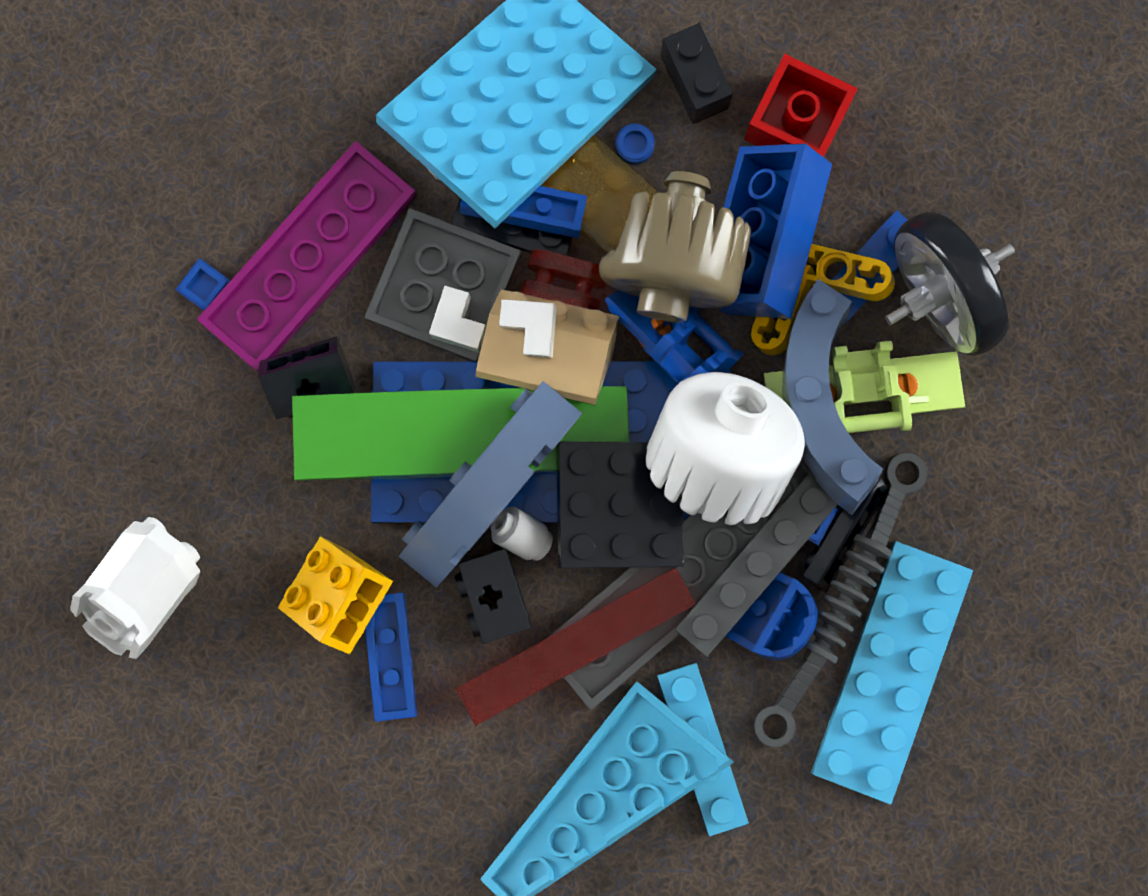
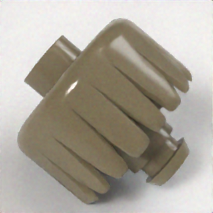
(677, 253)

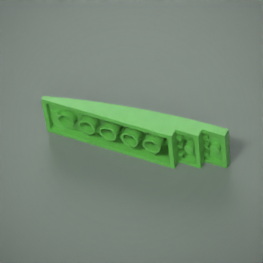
(425, 431)

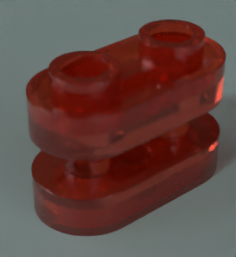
(555, 265)

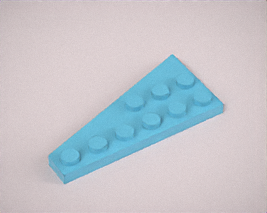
(619, 780)

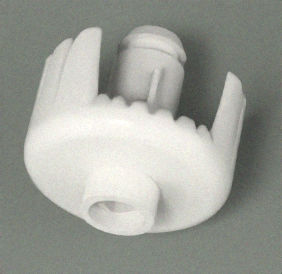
(725, 447)

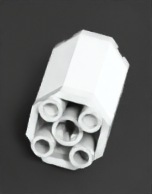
(136, 587)

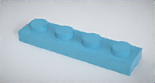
(719, 795)

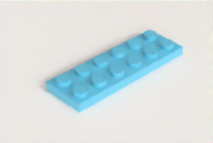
(892, 672)

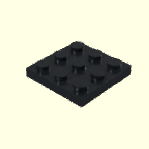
(613, 510)

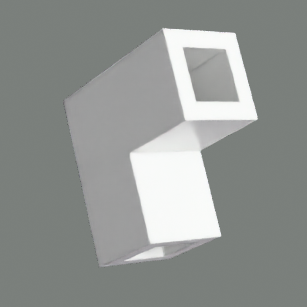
(536, 319)
(450, 321)

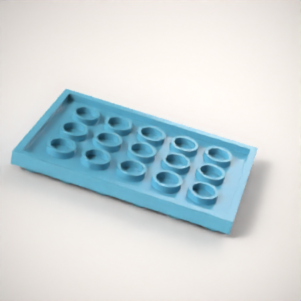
(515, 101)

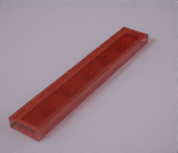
(575, 646)

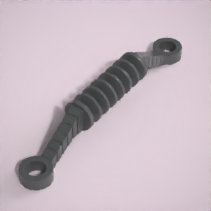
(842, 605)

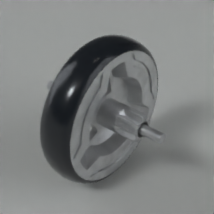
(951, 283)

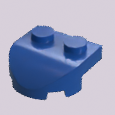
(778, 620)

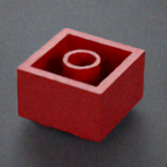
(800, 107)

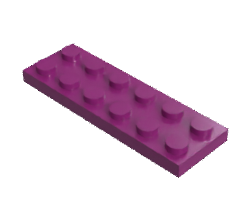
(307, 256)

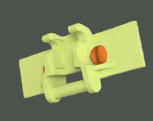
(909, 383)

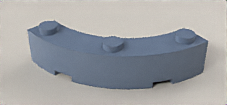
(829, 449)
(489, 483)

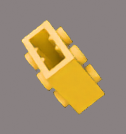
(334, 595)

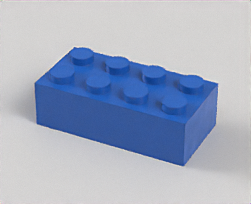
(780, 199)

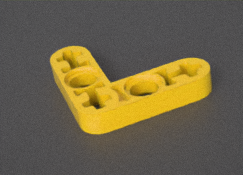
(867, 268)

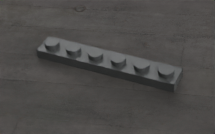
(756, 566)

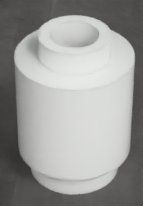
(521, 534)

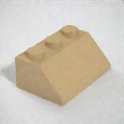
(580, 352)

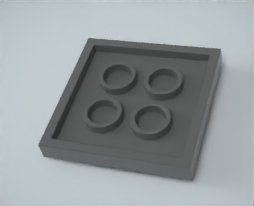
(435, 256)

